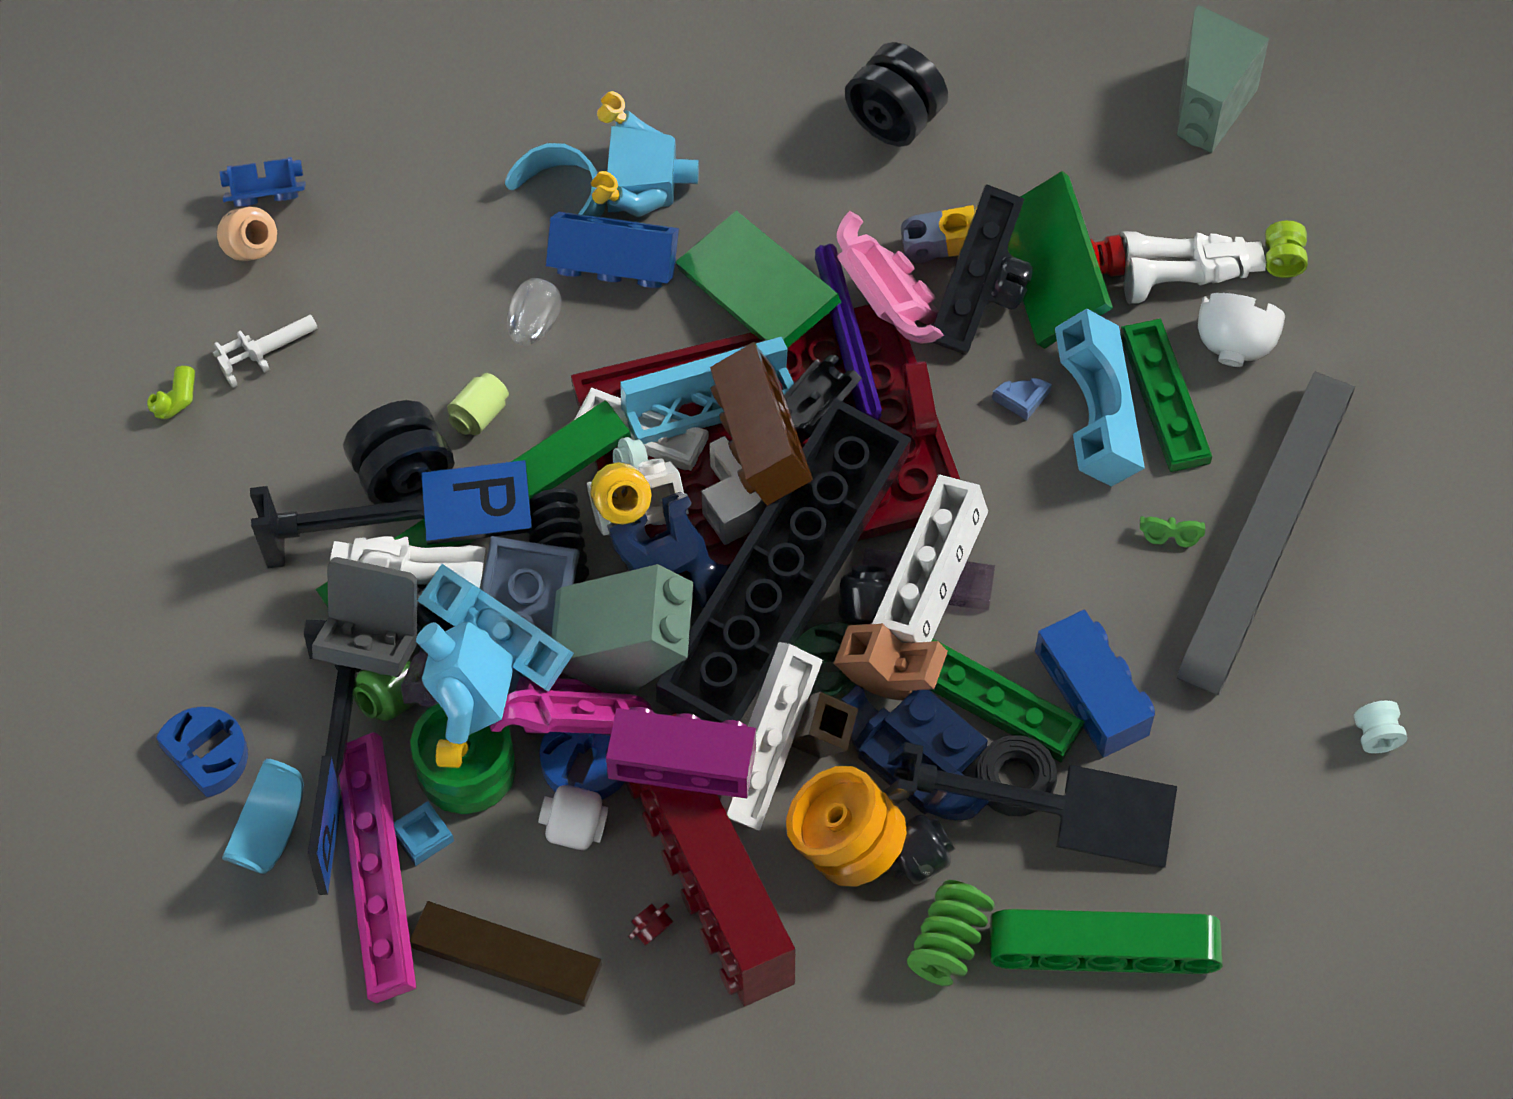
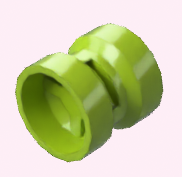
(1286, 249)

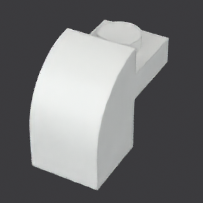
(727, 503)

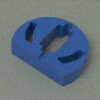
(567, 746)
(220, 766)

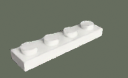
(776, 723)

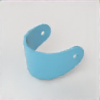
(549, 156)
(266, 818)

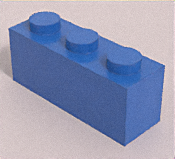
(612, 249)
(1095, 682)

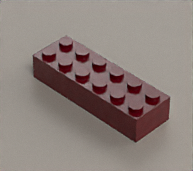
(721, 888)

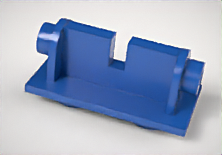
(246, 185)

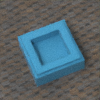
(422, 833)

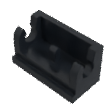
(815, 391)

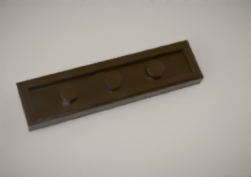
(506, 953)

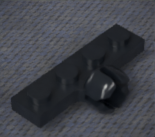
(983, 270)

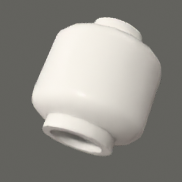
(573, 817)

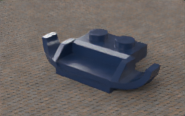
(925, 722)

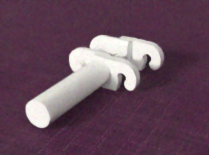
(260, 347)

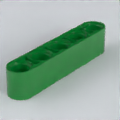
(1105, 941)

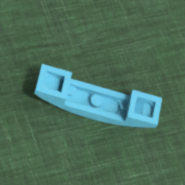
(460, 601)

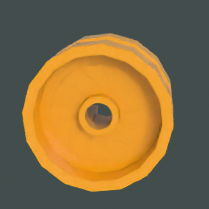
(846, 826)

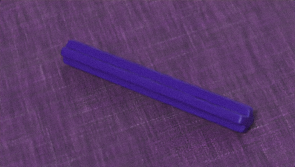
(848, 331)

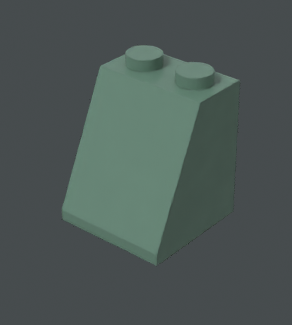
(1218, 77)
(624, 627)

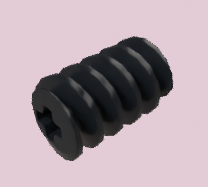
(557, 524)

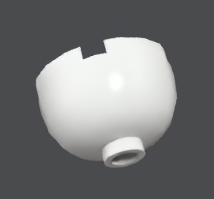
(1237, 328)

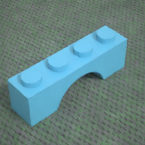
(1095, 357)

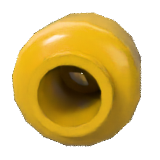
(627, 506)

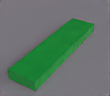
(1165, 395)
(1006, 704)

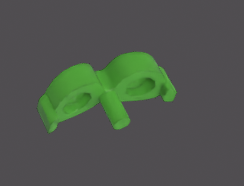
(1159, 530)

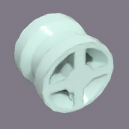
(1380, 727)

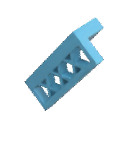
(687, 383)

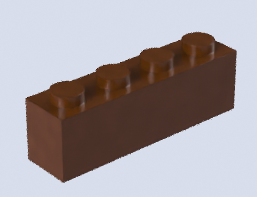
(759, 424)

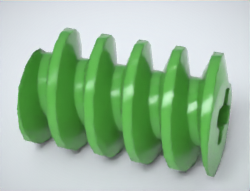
(948, 930)

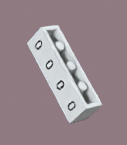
(933, 560)

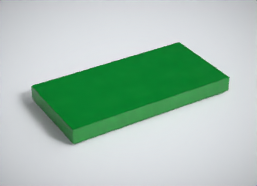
(1063, 261)
(757, 281)

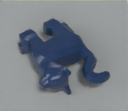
(676, 549)

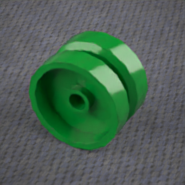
(484, 773)

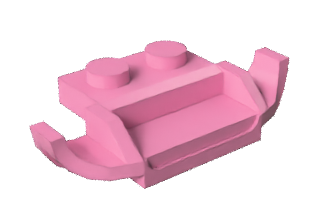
(887, 282)

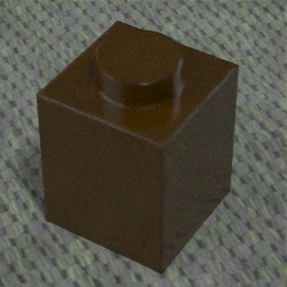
(825, 726)

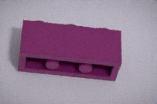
(681, 752)

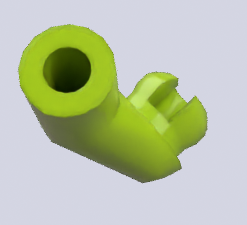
(181, 396)

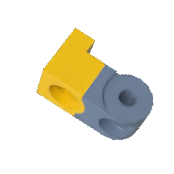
(935, 234)

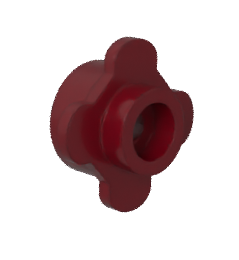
(650, 923)

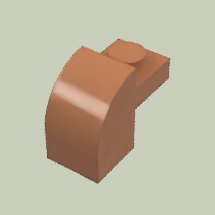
(885, 665)

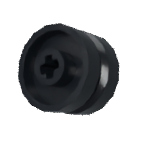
(896, 94)
(394, 448)

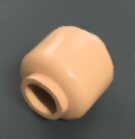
(247, 233)

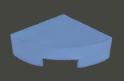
(1022, 396)

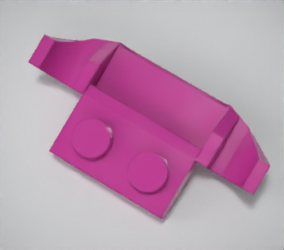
(565, 708)

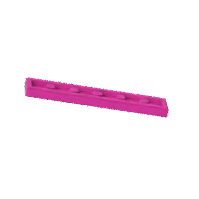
(376, 870)

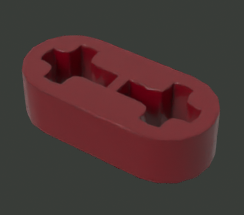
(919, 399)

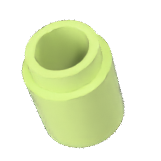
(477, 404)

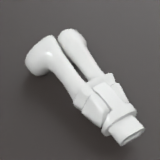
(1211, 260)
(421, 562)

